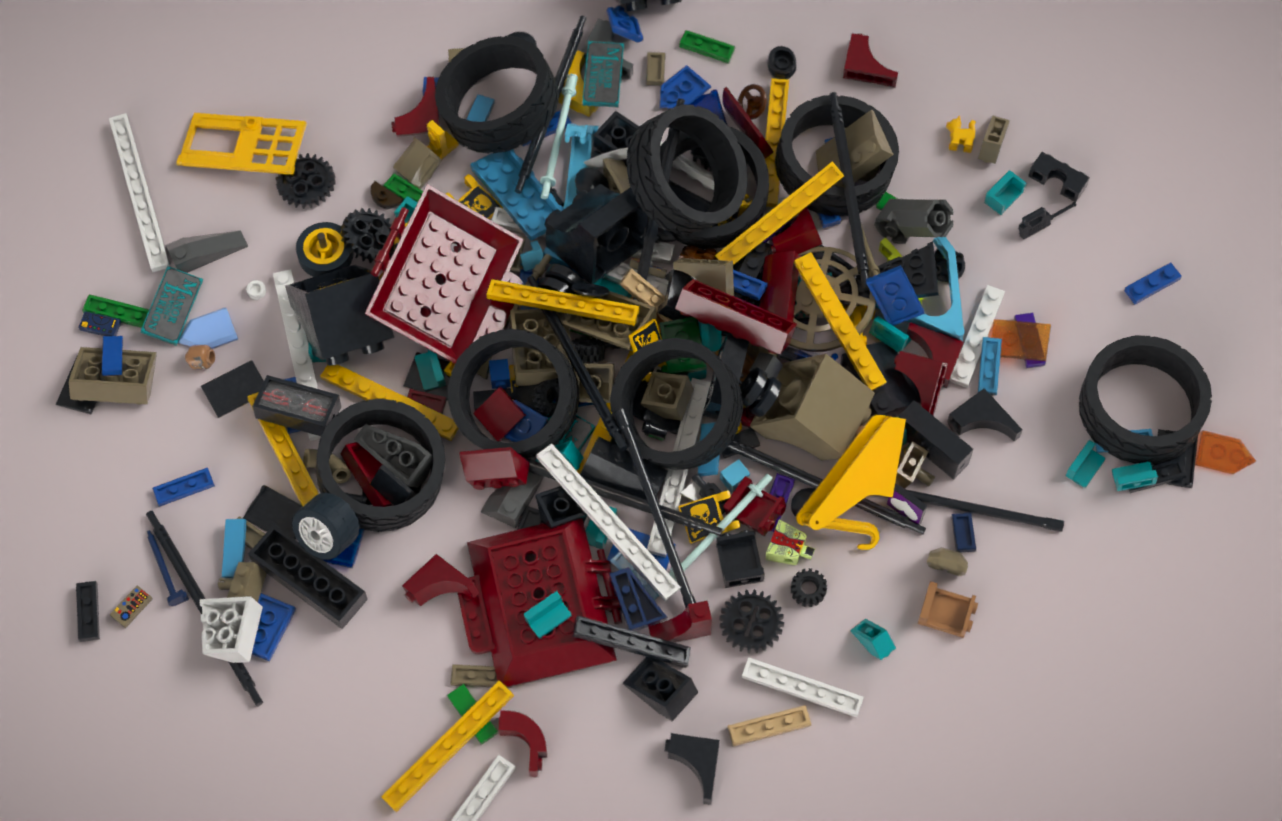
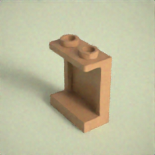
(947, 611)

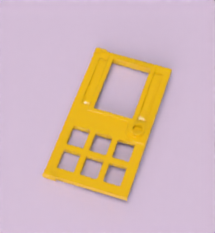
(250, 133)

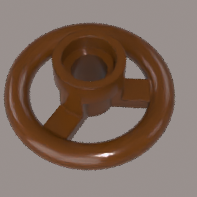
(754, 102)

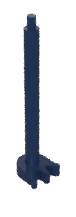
(175, 598)

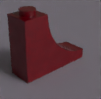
(862, 65)
(416, 120)
(799, 236)
(937, 347)
(926, 374)
(437, 579)
(690, 624)

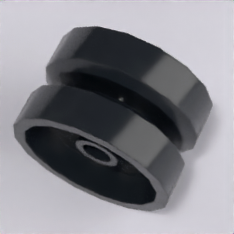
(560, 279)
(759, 392)

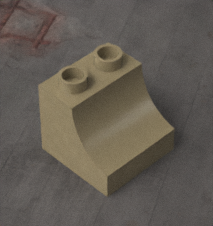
(816, 407)

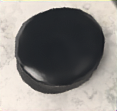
(782, 62)

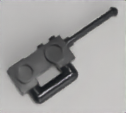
(1038, 220)

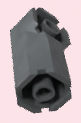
(914, 218)

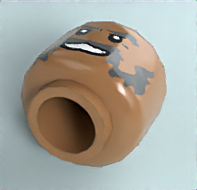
(200, 357)

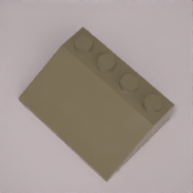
(865, 145)
(610, 331)
(530, 364)
(130, 387)

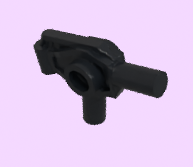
(708, 489)

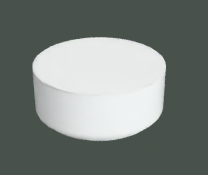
(256, 290)

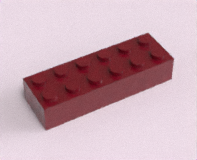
(736, 316)

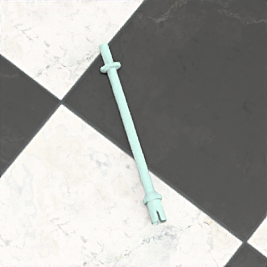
(568, 91)
(755, 491)

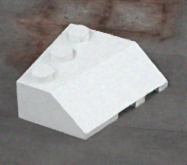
(230, 627)

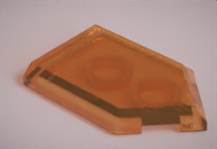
(1222, 453)

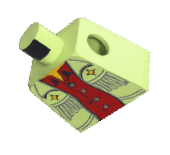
(788, 545)

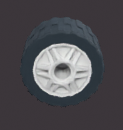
(325, 526)

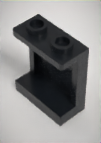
(676, 281)
(739, 559)

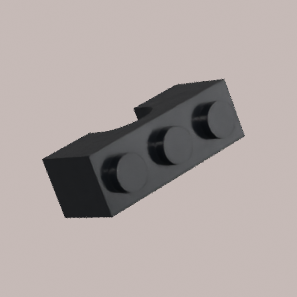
(1048, 167)

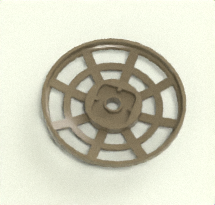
(809, 306)

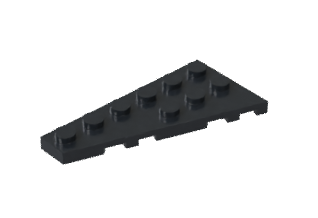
(918, 267)

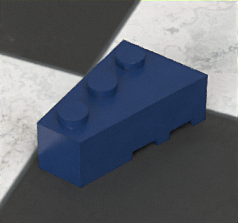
(634, 601)

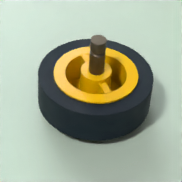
(322, 250)

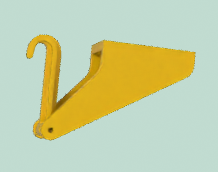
(862, 470)

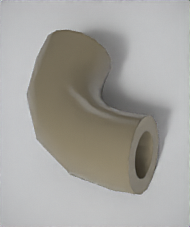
(338, 467)

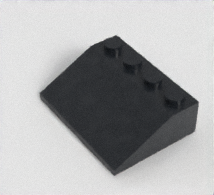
(897, 392)

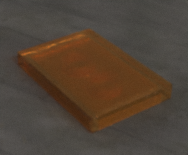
(1022, 339)

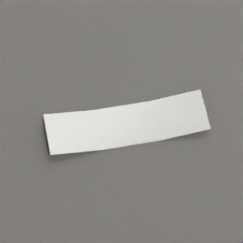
(597, 161)

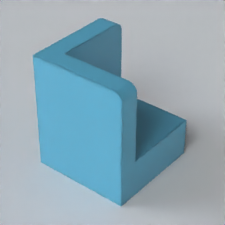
(533, 257)
(733, 475)

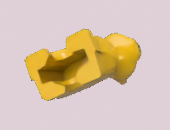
(961, 136)

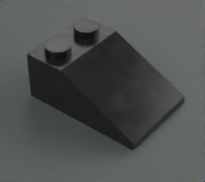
(661, 687)

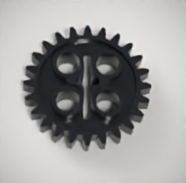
(306, 181)
(366, 233)
(734, 615)

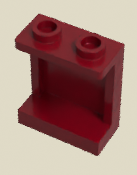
(760, 512)

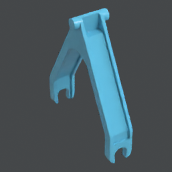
(580, 152)
(952, 321)

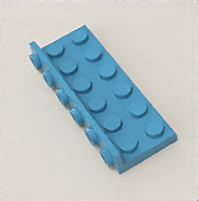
(500, 176)

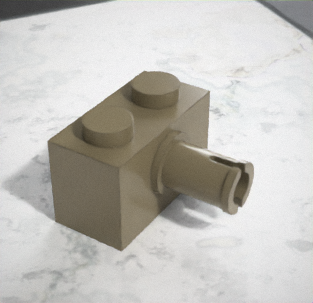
(910, 466)
(246, 581)

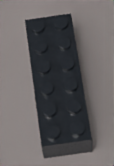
(308, 576)

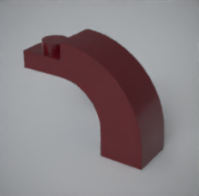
(521, 726)

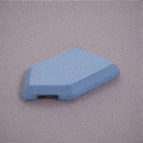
(209, 329)

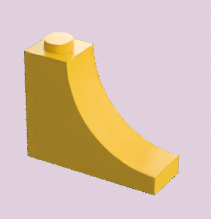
(576, 102)

